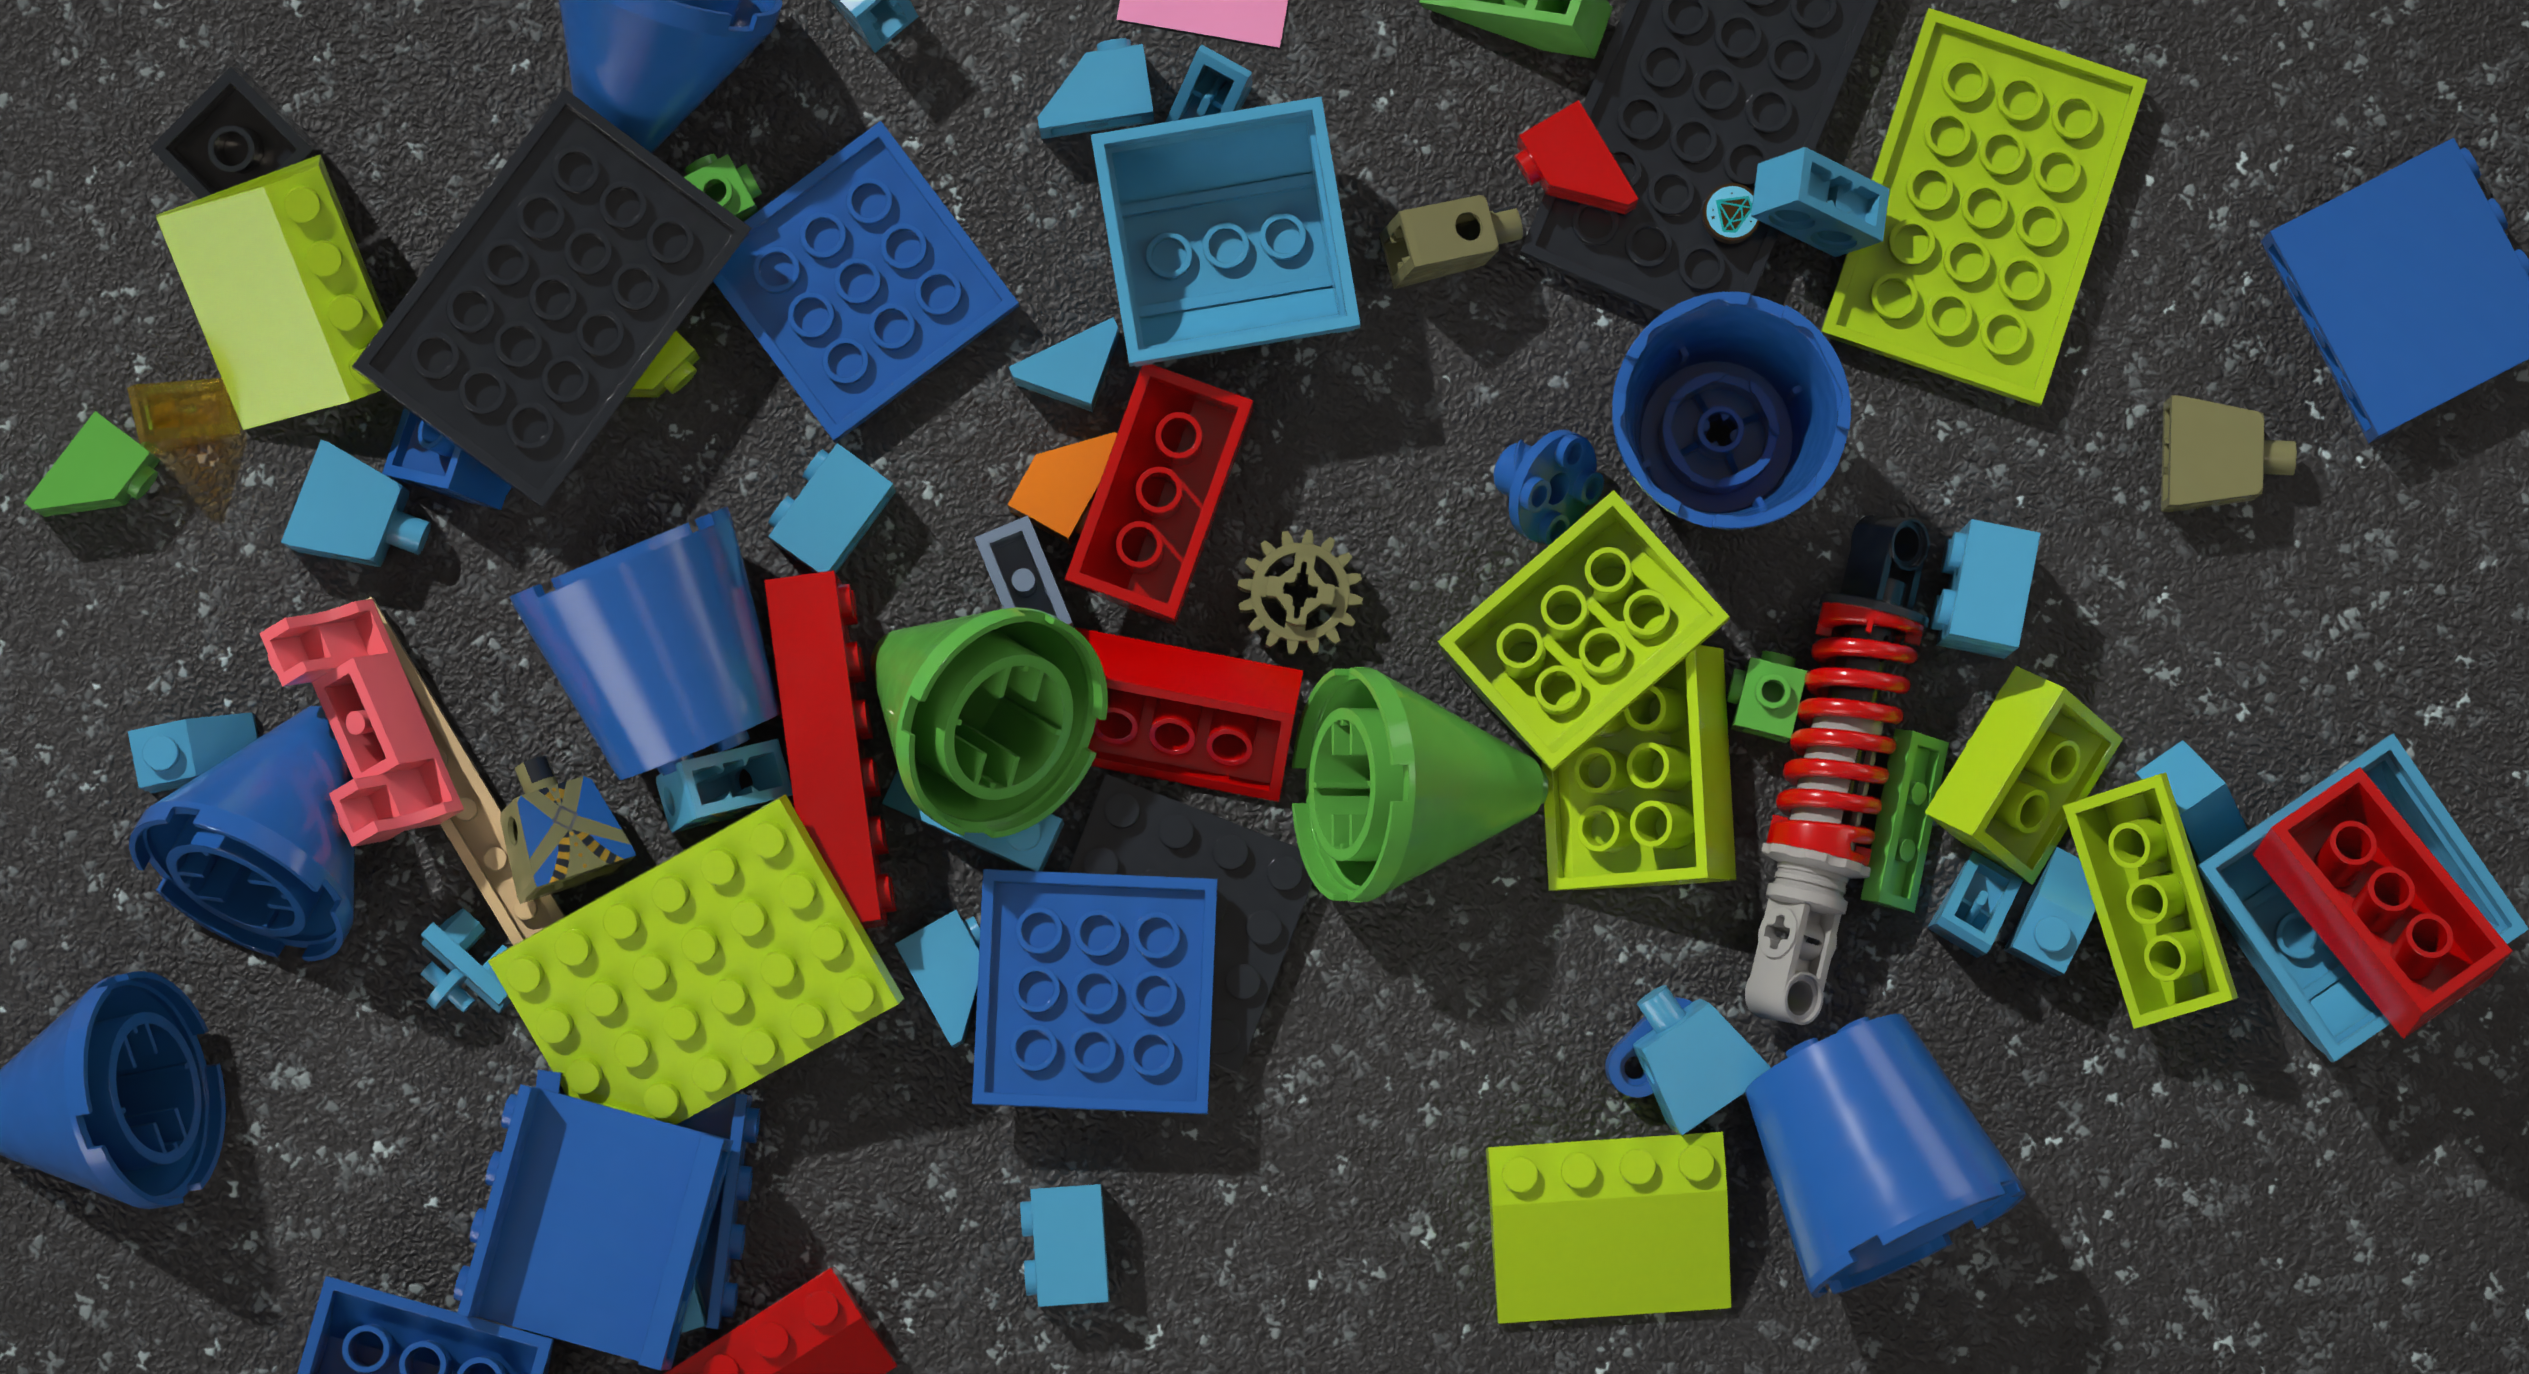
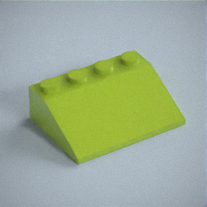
(278, 291)
(1582, 631)
(1649, 790)
(1609, 1227)

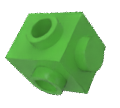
(725, 184)
(1766, 696)

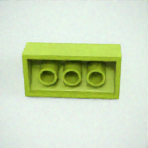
(2150, 901)

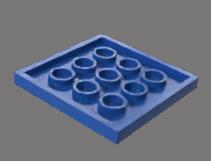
(861, 282)
(1094, 992)

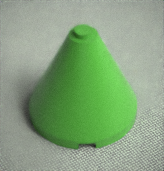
(990, 716)
(1398, 785)

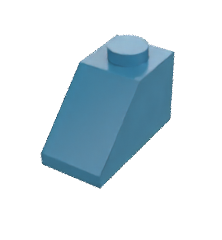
(1101, 92)
(181, 750)
(2054, 916)
(946, 970)

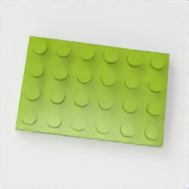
(1990, 209)
(699, 972)

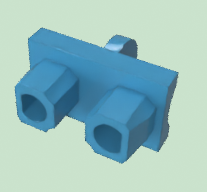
(450, 946)

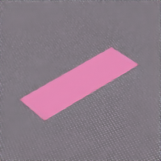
(1237, 20)

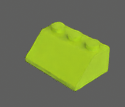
(2018, 772)

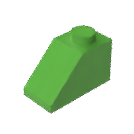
(95, 472)

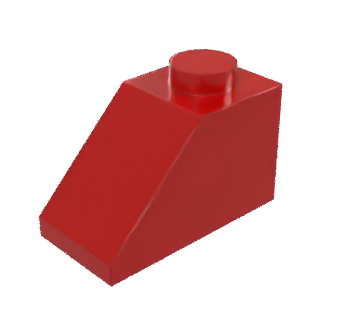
(1574, 162)

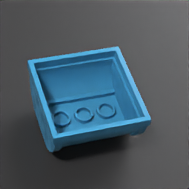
(1225, 231)
(2286, 949)

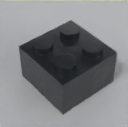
(232, 137)

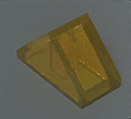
(182, 413)

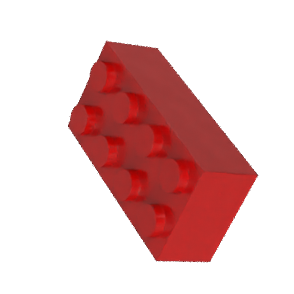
(2382, 902)

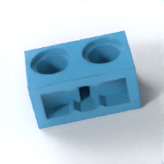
(1820, 202)

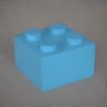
(1986, 588)

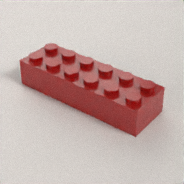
(826, 735)

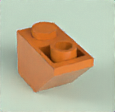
(1062, 486)

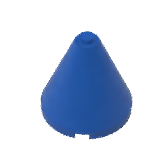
(658, 59)
(260, 843)
(118, 1095)

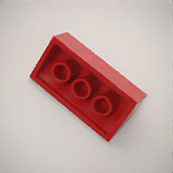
(1159, 493)
(1194, 716)
(803, 1333)

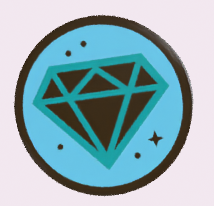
(1729, 213)

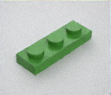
(1901, 825)

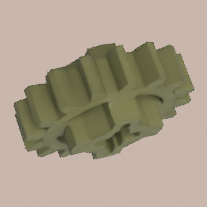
(1327, 597)

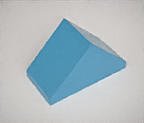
(1211, 87)
(1072, 368)
(2201, 798)
(1976, 905)

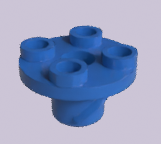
(1548, 483)

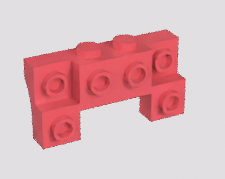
(374, 717)

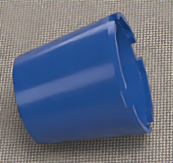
(1747, 369)
(658, 646)
(1873, 1153)

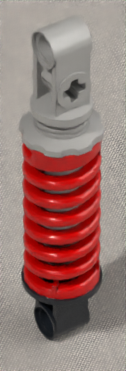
(1838, 765)

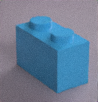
(830, 511)
(1067, 1245)

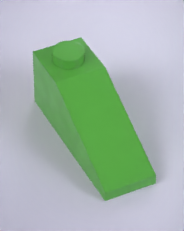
(1548, 25)

